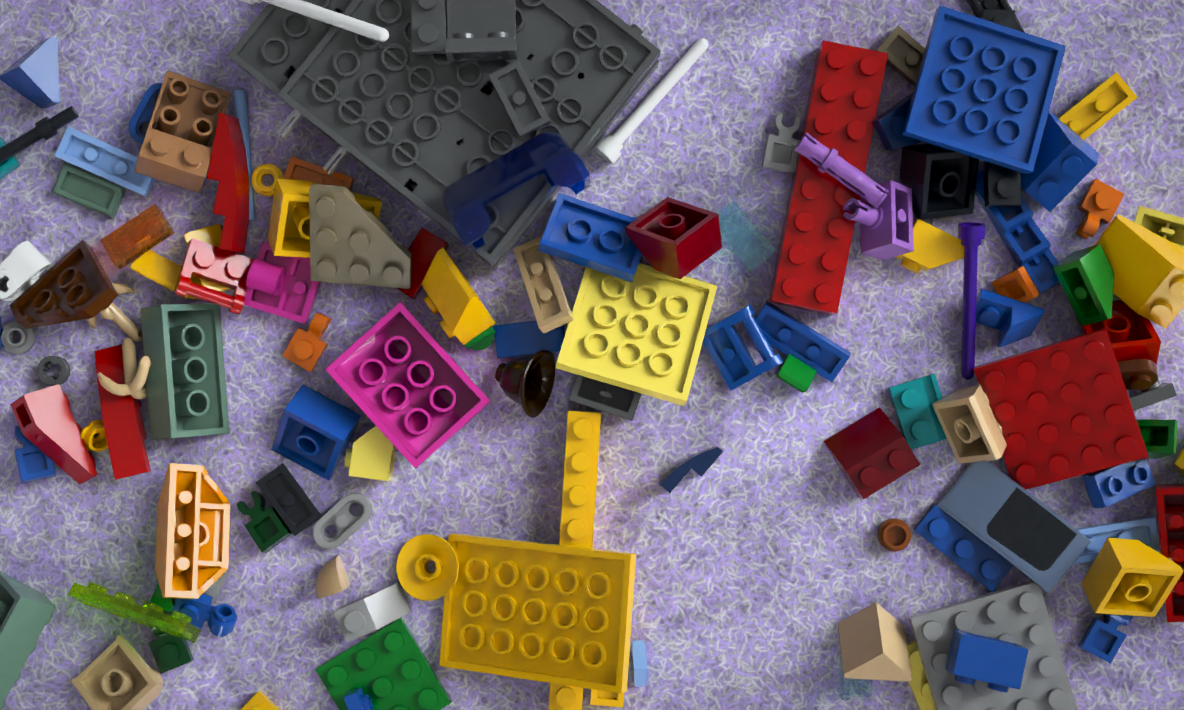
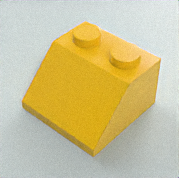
(455, 300)
(1129, 579)

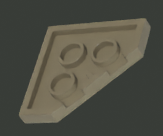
(352, 243)

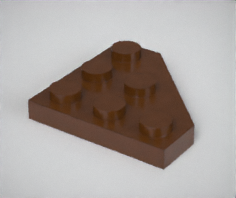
(67, 292)

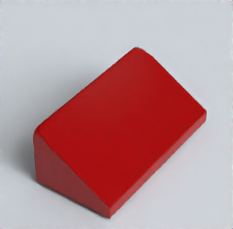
(423, 252)

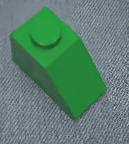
(1087, 284)

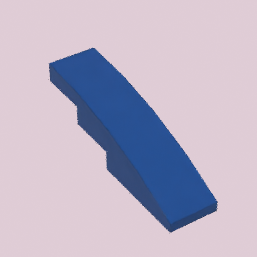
(1023, 240)

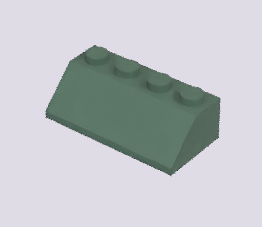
(185, 370)
(22, 620)

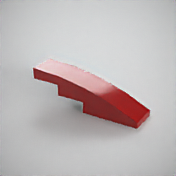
(230, 169)
(121, 418)

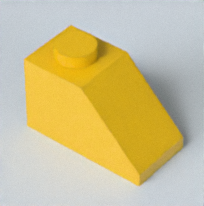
(931, 248)

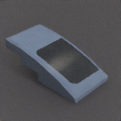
(1014, 524)

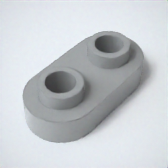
(343, 520)

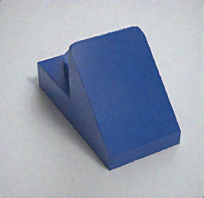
(1011, 317)

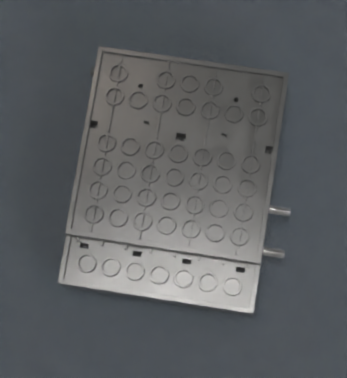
(437, 119)

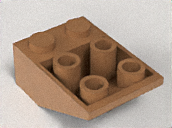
(182, 132)

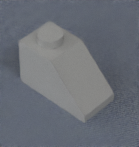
(372, 612)

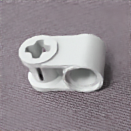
(21, 270)

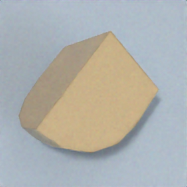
(331, 578)

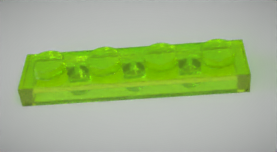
(124, 607)

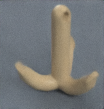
(118, 317)
(134, 378)

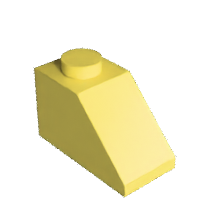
(371, 456)

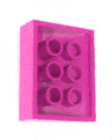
(408, 385)

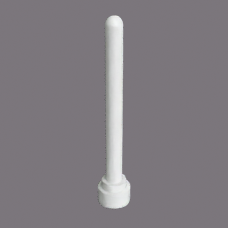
(329, 17)
(611, 146)

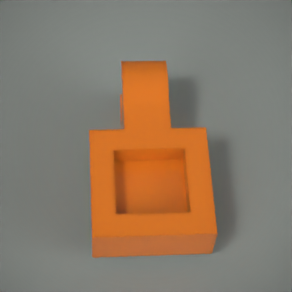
(1099, 205)
(306, 346)

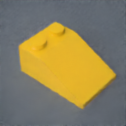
(291, 218)
(1145, 270)

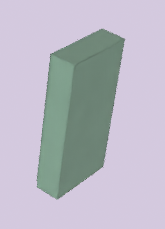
(89, 190)

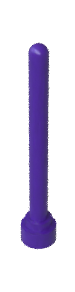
(970, 236)

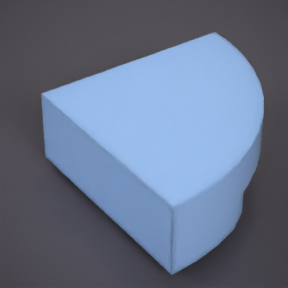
(639, 663)

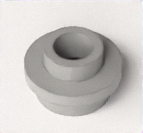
(26, 343)

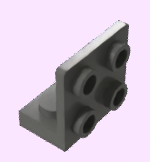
(481, 30)

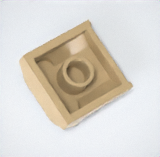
(118, 679)

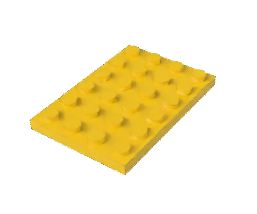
(540, 612)

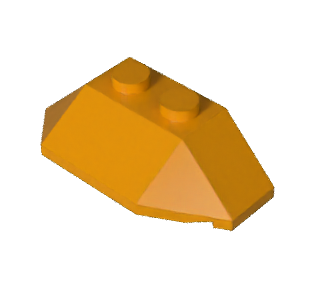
(190, 532)

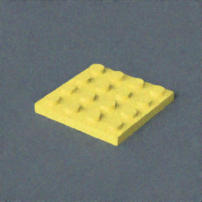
(638, 331)

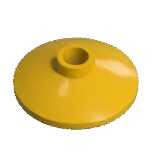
(414, 572)

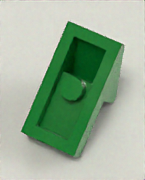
(1159, 437)

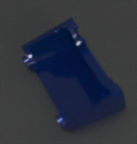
(540, 155)

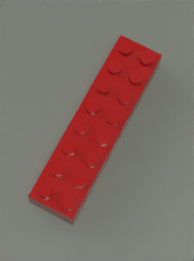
(814, 230)

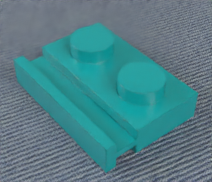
(915, 410)

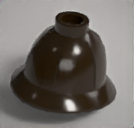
(528, 380)

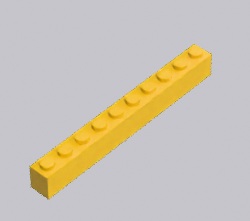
(577, 512)

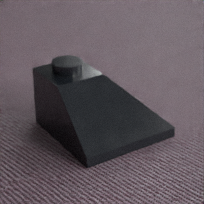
(939, 179)

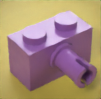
(884, 229)

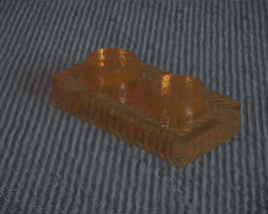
(137, 236)

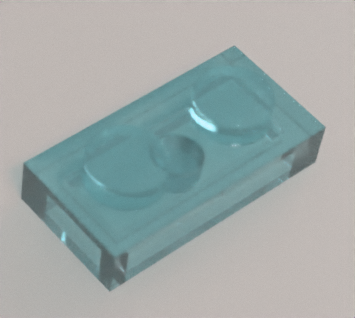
(743, 237)

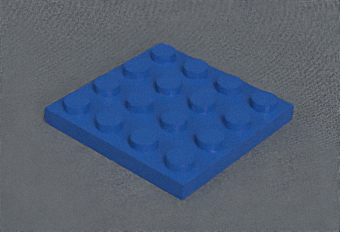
(984, 90)

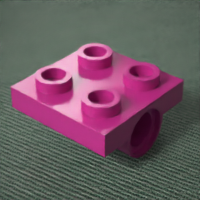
(281, 285)

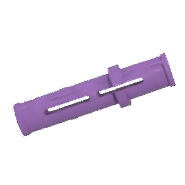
(844, 172)

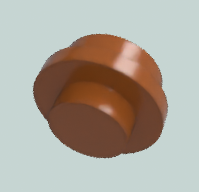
(894, 534)

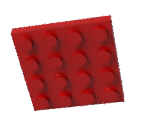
(1062, 410)

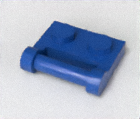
(731, 353)

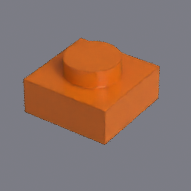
(1016, 285)

